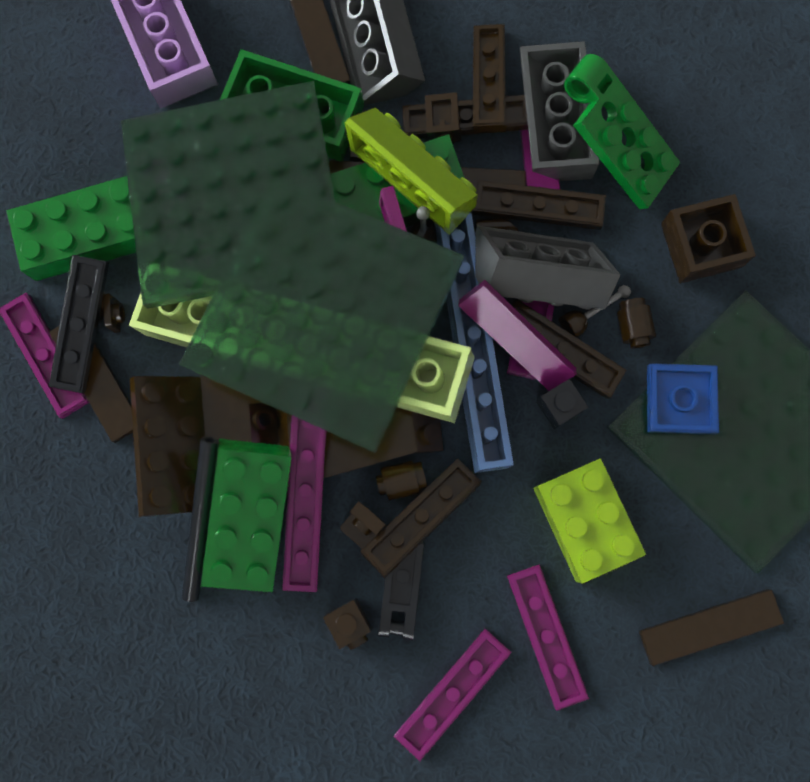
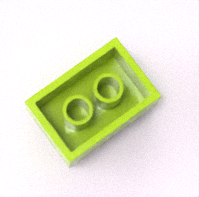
(589, 521)

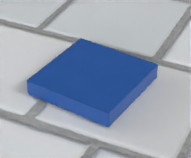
(682, 399)

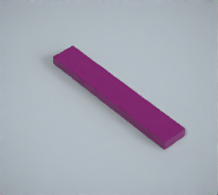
(304, 507)

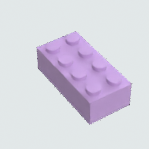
(165, 48)

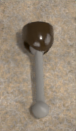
(423, 228)
(576, 321)

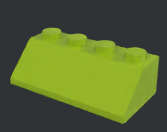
(411, 168)

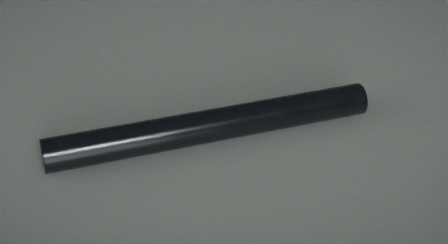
(200, 518)

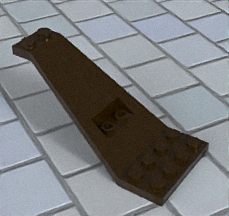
(178, 411)

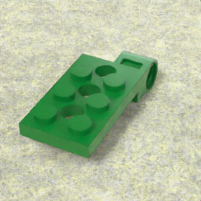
(597, 84)

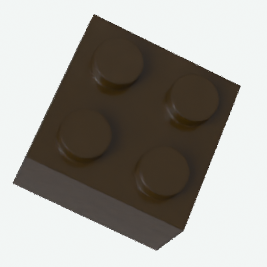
(707, 238)

